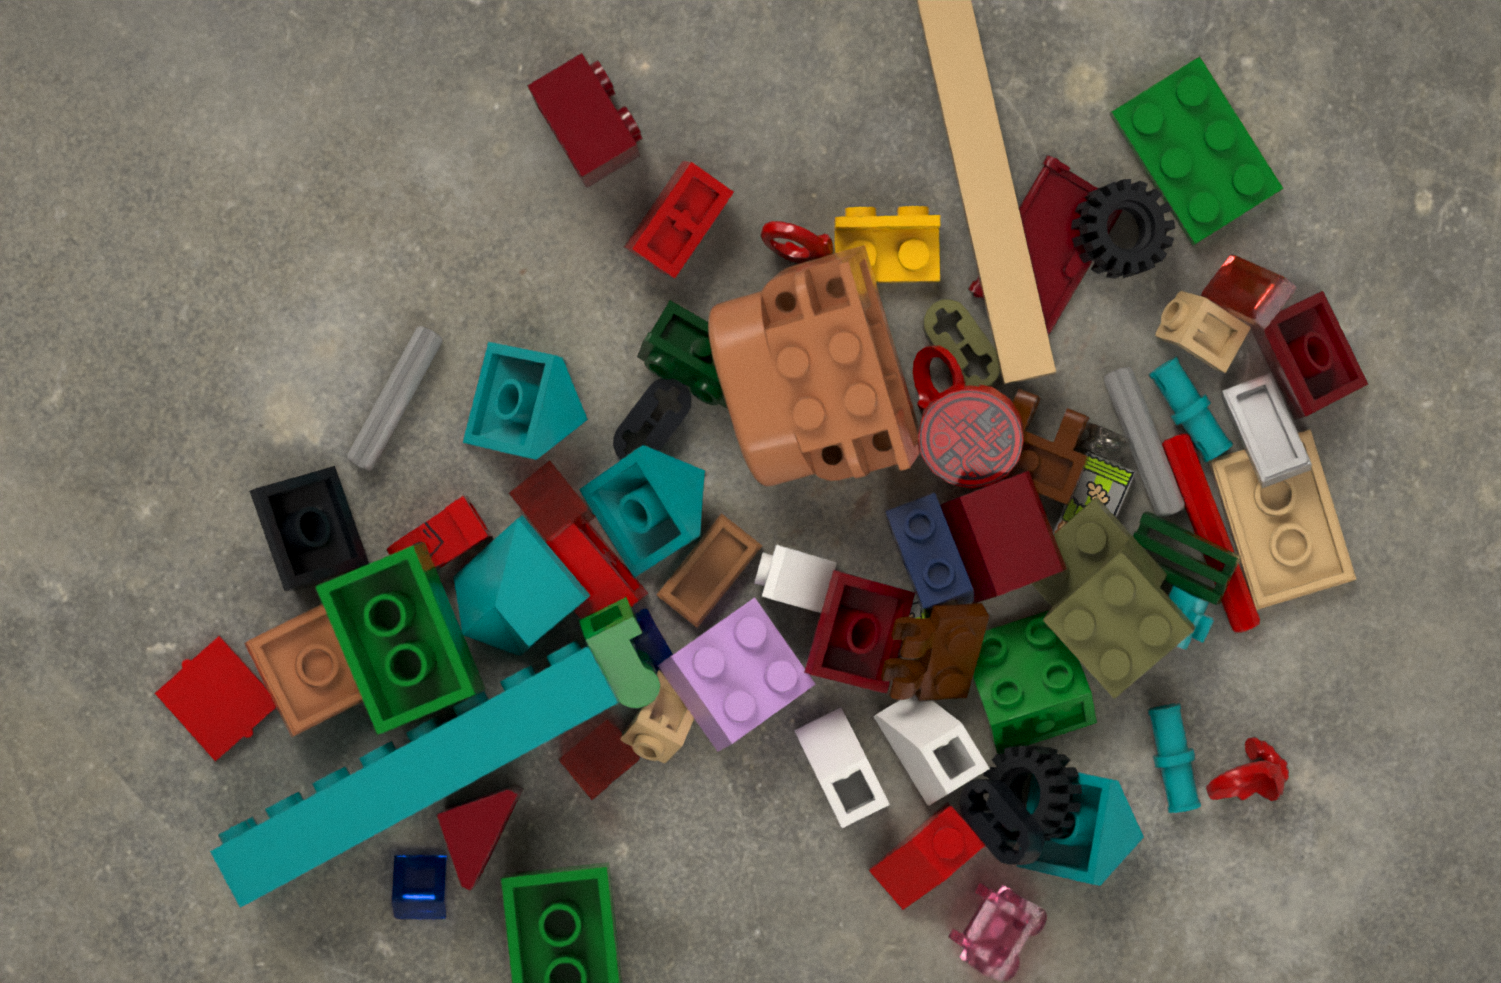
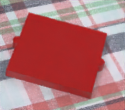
(217, 698)

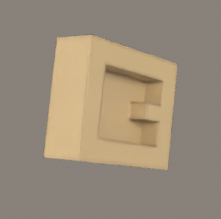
(1202, 330)
(659, 727)

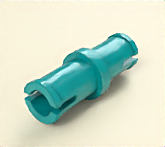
(1190, 409)
(1174, 758)

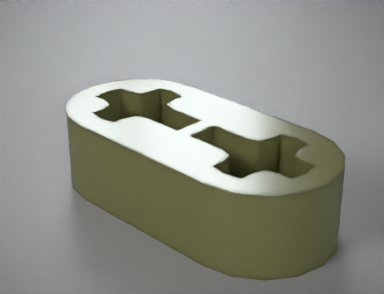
(971, 336)

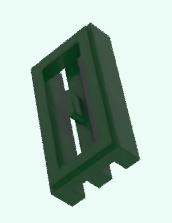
(1191, 585)

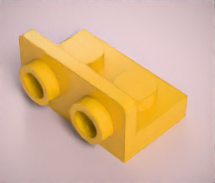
(898, 246)

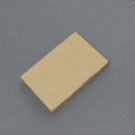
(1283, 531)

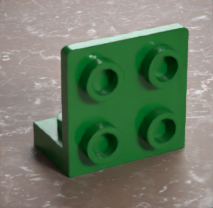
(1030, 684)

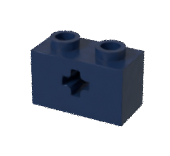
(929, 554)

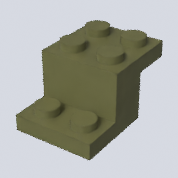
(1110, 600)

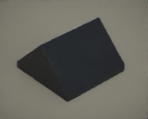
(309, 528)

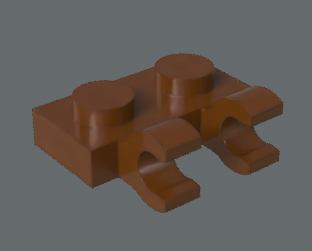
(1056, 464)
(946, 651)

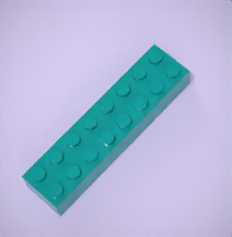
(414, 776)

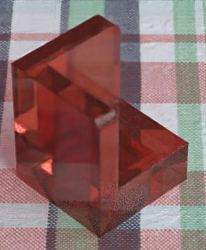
(550, 501)
(599, 759)

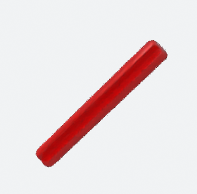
(1209, 525)

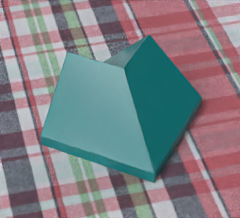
(523, 402)
(648, 506)
(515, 590)
(1098, 838)

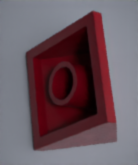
(1309, 356)
(1003, 537)
(857, 631)
(475, 829)

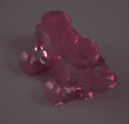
(999, 932)

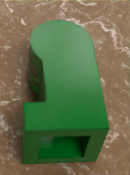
(626, 667)

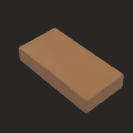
(709, 570)

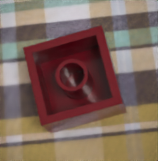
(585, 120)

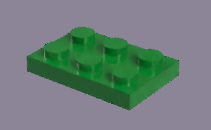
(1196, 151)

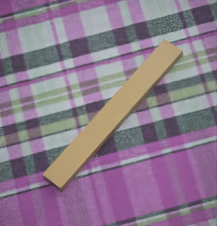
(986, 190)

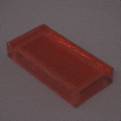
(1248, 291)

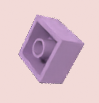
(736, 675)

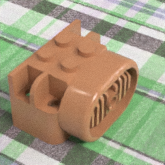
(814, 374)

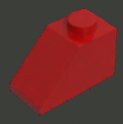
(927, 856)

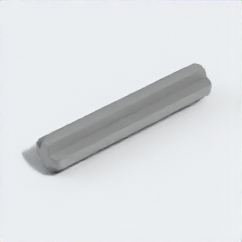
(394, 398)
(1144, 441)

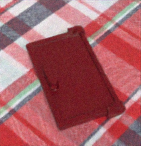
(1047, 228)

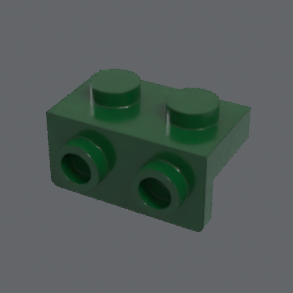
(682, 351)

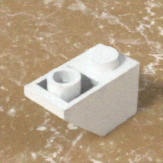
(795, 578)
(931, 746)
(841, 767)

